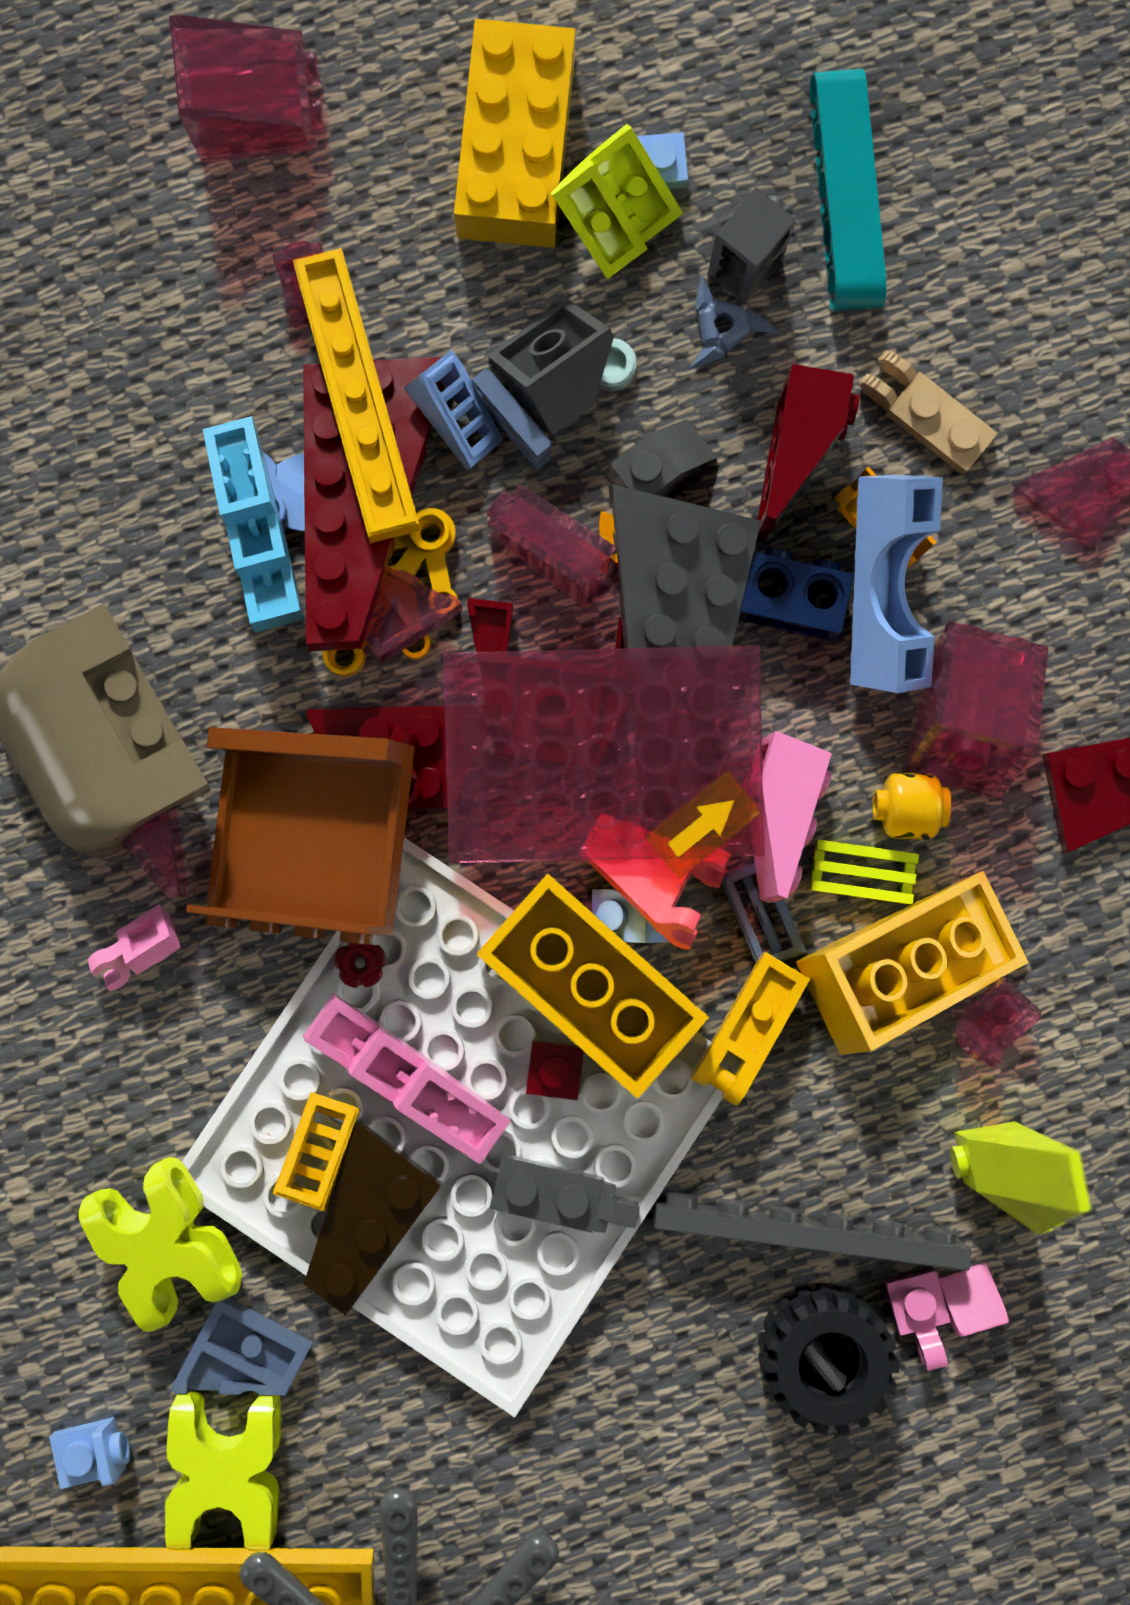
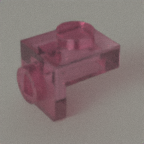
(995, 1022)

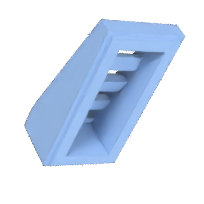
(433, 405)

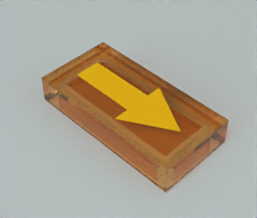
(703, 824)

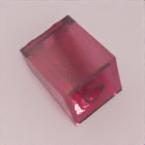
(245, 88)
(981, 712)

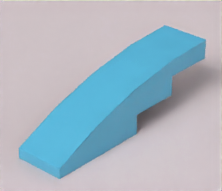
(253, 524)

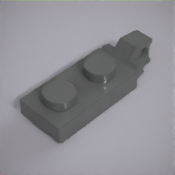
(560, 1196)

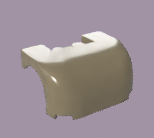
(92, 736)

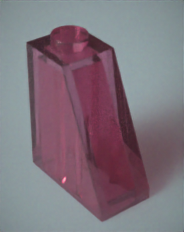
(552, 543)

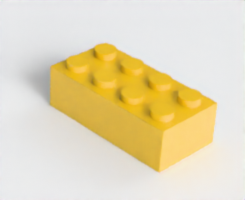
(514, 132)
(592, 986)

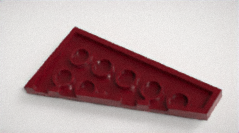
(339, 560)

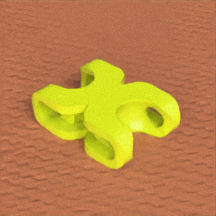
(160, 1244)
(222, 1471)

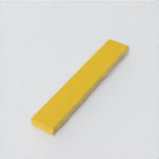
(356, 396)

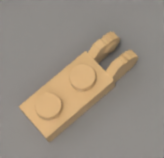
(929, 413)

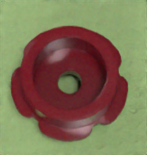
(368, 975)

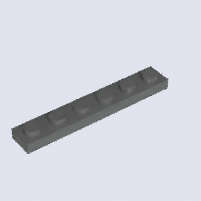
(831, 1234)

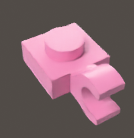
(139, 947)
(917, 1309)

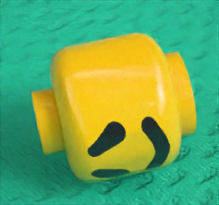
(912, 806)

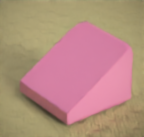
(972, 1300)

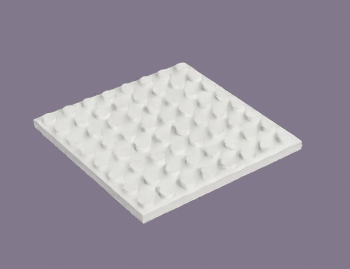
(466, 1282)

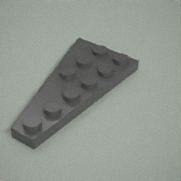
(679, 570)

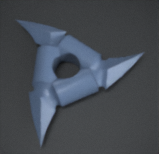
(714, 341)

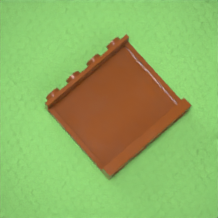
(308, 833)

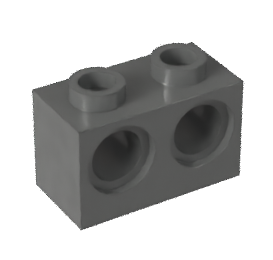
(751, 244)

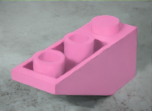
(792, 784)

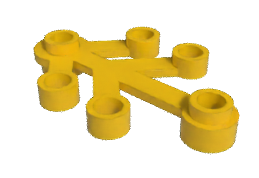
(411, 561)

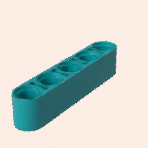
(849, 190)

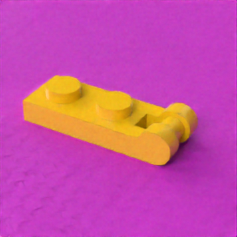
(751, 1027)

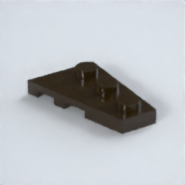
(367, 1217)

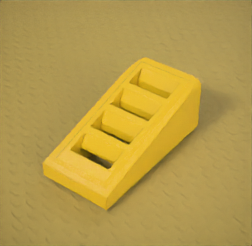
(317, 1200)

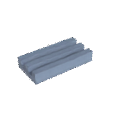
(513, 419)
(797, 946)

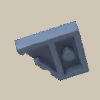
(242, 1354)

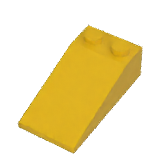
(911, 965)

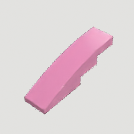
(406, 1078)

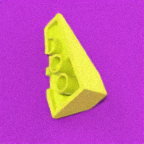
(1022, 1174)

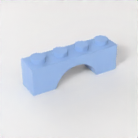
(887, 641)

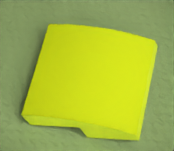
(616, 201)

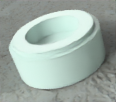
(619, 367)

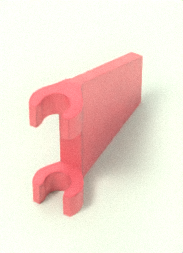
(656, 890)

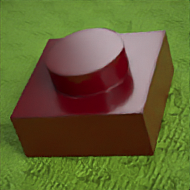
(554, 1070)

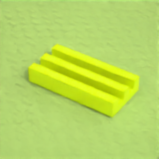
(906, 877)

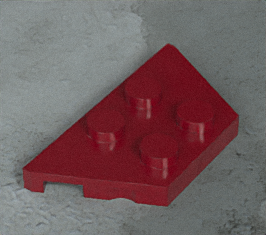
(378, 722)

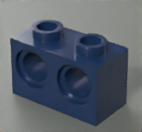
(792, 609)

